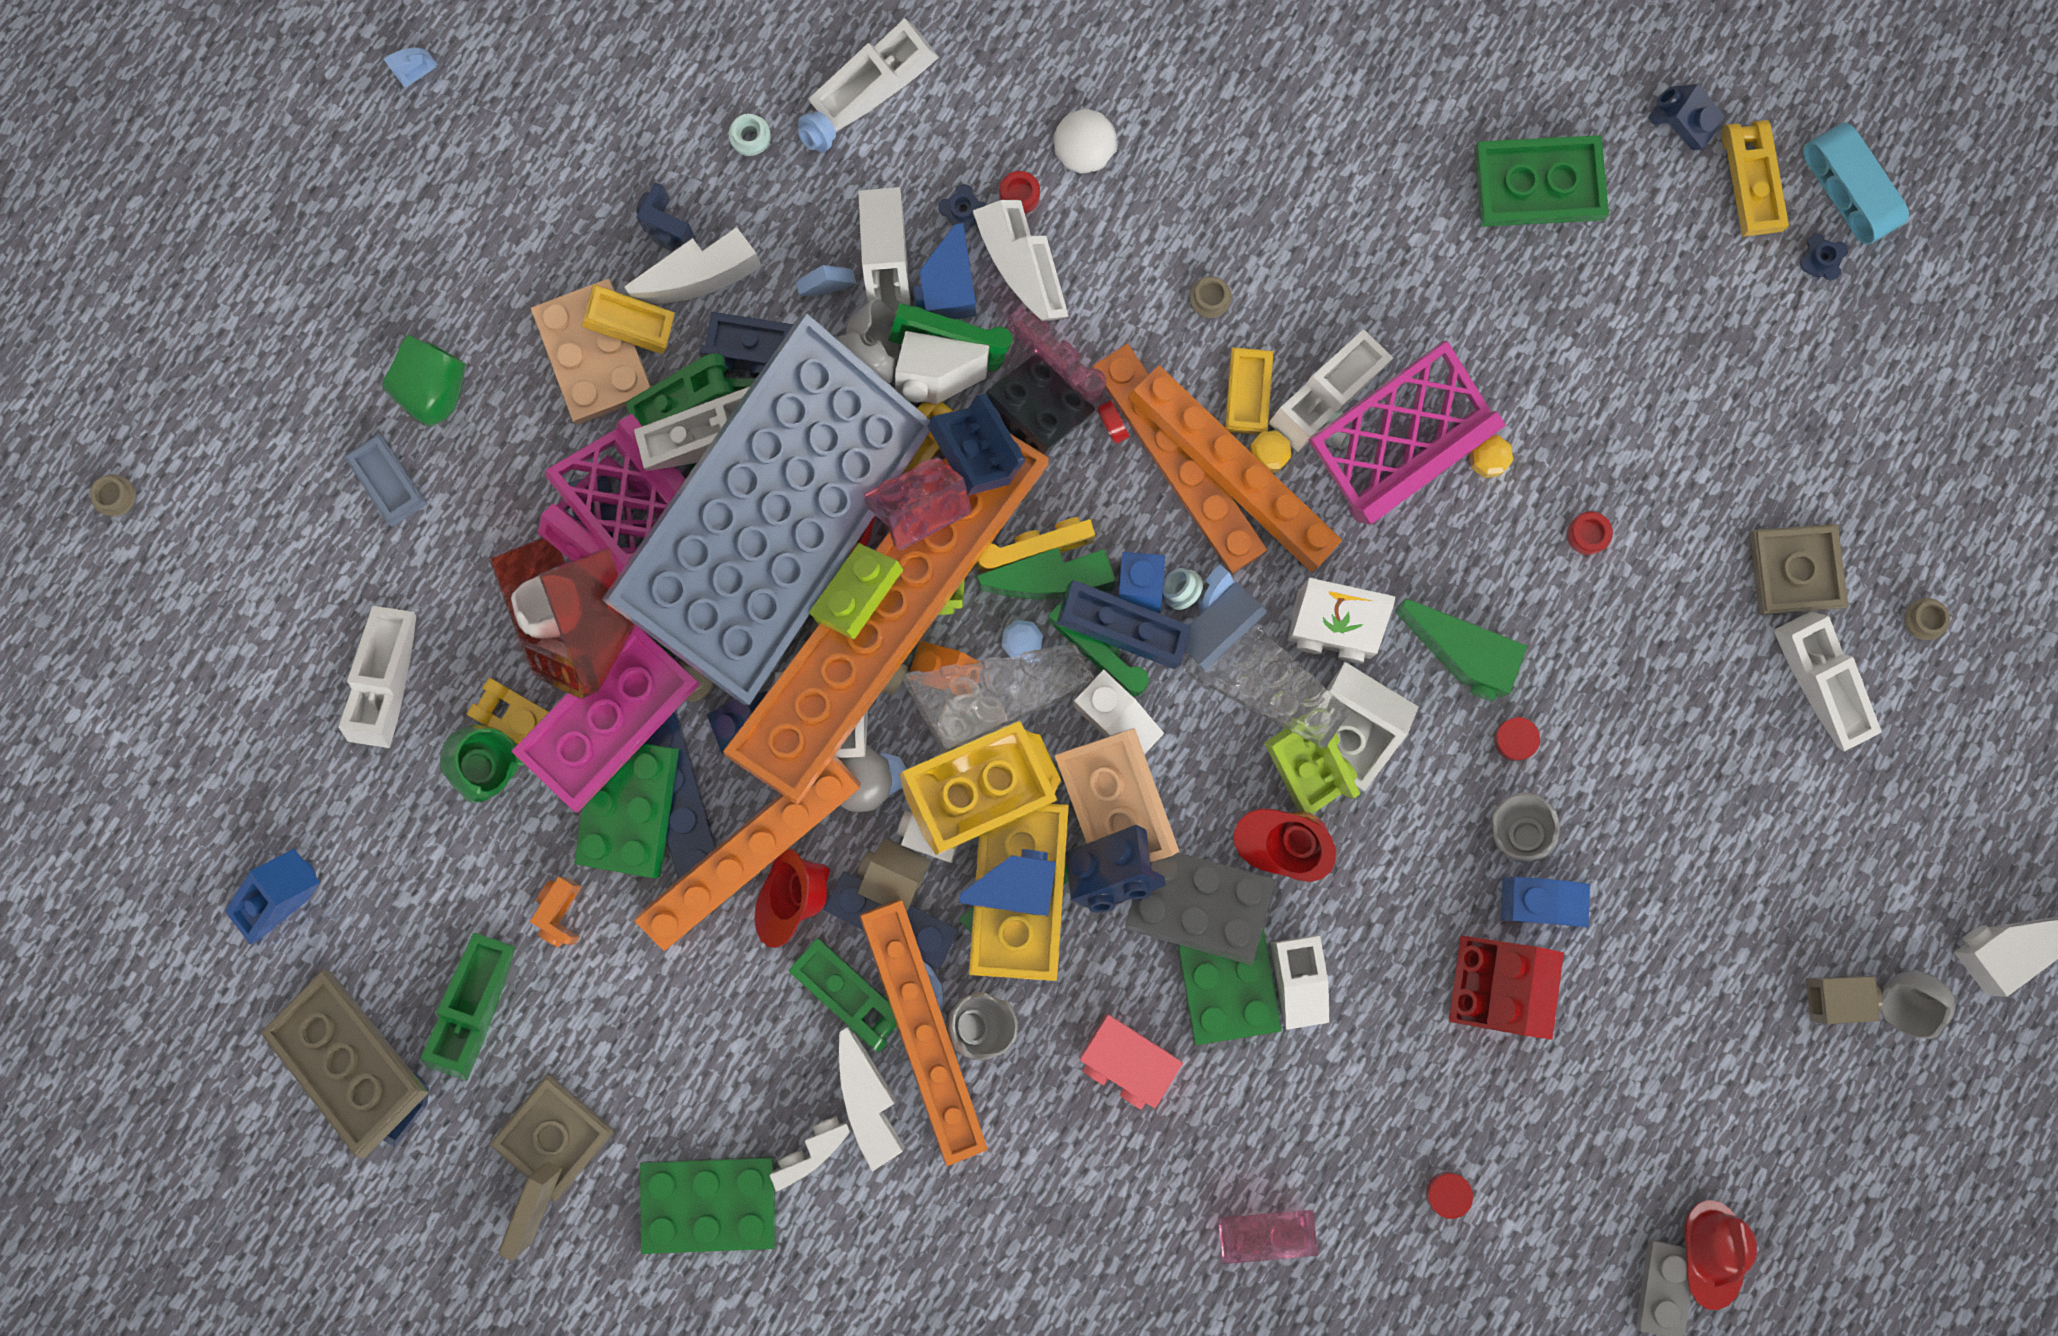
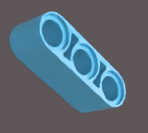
(1856, 183)

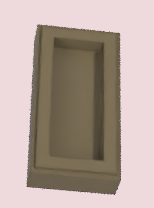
(529, 1211)

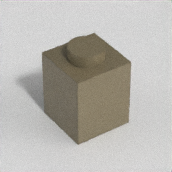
(892, 874)
(1844, 999)

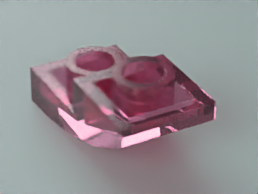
(1268, 1236)

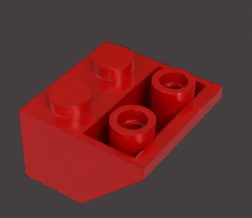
(1506, 987)

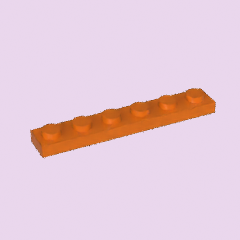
(1235, 468)
(1200, 494)
(743, 856)
(923, 1032)

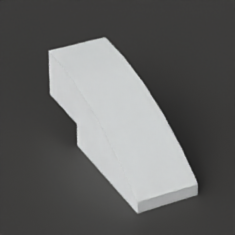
(874, 75)
(1022, 258)
(696, 272)
(1330, 389)
(379, 677)
(1828, 679)
(865, 1100)

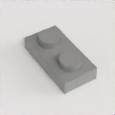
(1664, 1290)

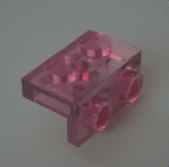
(920, 502)

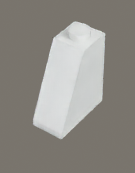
(884, 246)

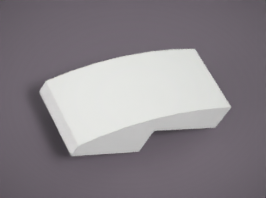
(821, 1145)

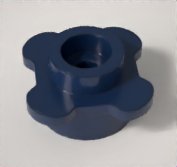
(962, 197)
(1815, 265)

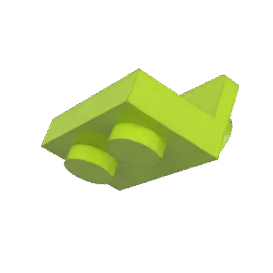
(856, 591)
(1311, 772)

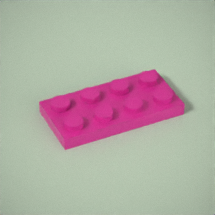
(593, 737)

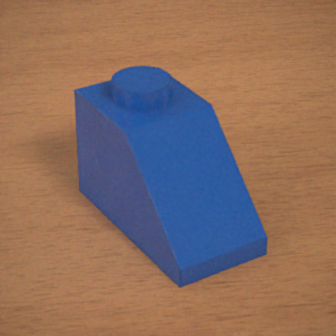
(948, 279)
(1141, 579)
(1015, 885)
(271, 894)
(1545, 901)

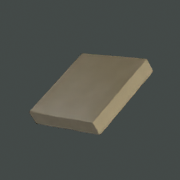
(1798, 569)
(555, 1130)

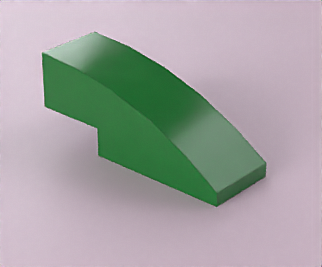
(1048, 576)
(468, 1007)

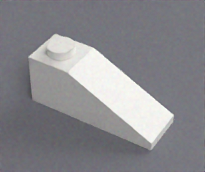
(685, 435)
(2009, 954)

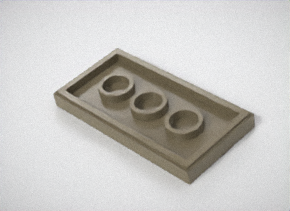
(344, 1063)

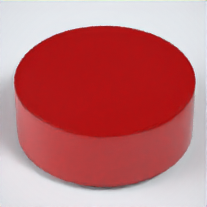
(1021, 186)
(1113, 422)
(1589, 533)
(1517, 739)
(1449, 1195)

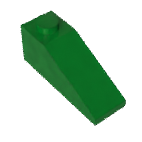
(1468, 651)

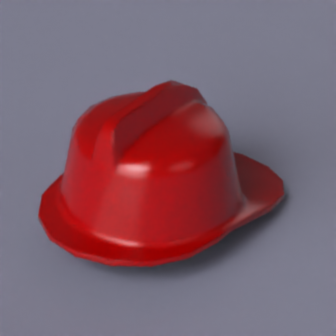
(1286, 843)
(789, 895)
(1717, 1253)

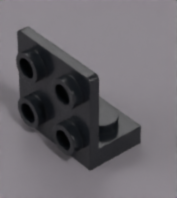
(1038, 405)

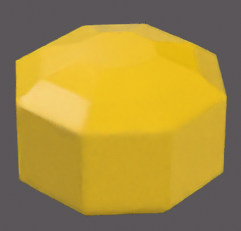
(1271, 450)
(1491, 457)

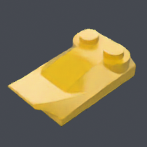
(980, 786)

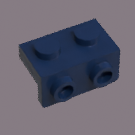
(743, 341)
(978, 445)
(1112, 870)

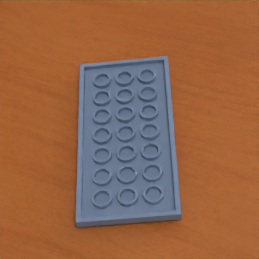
(769, 511)

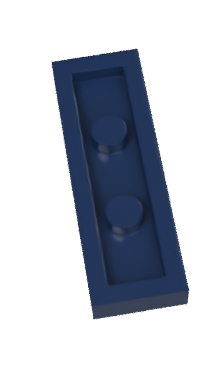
(1123, 624)
(931, 934)

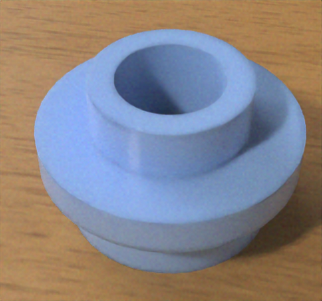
(816, 131)

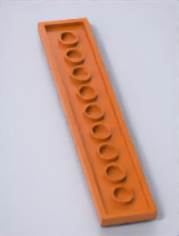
(840, 677)

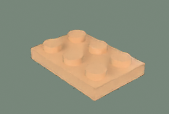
(591, 368)
(1115, 791)

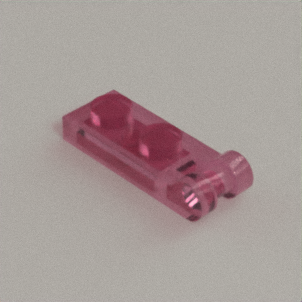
(1060, 356)

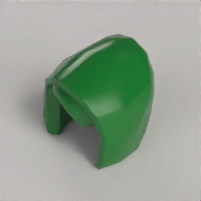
(425, 381)
(478, 761)

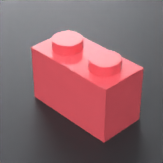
(1130, 1062)

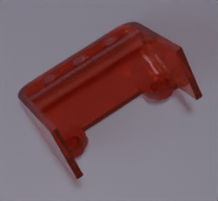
(588, 626)

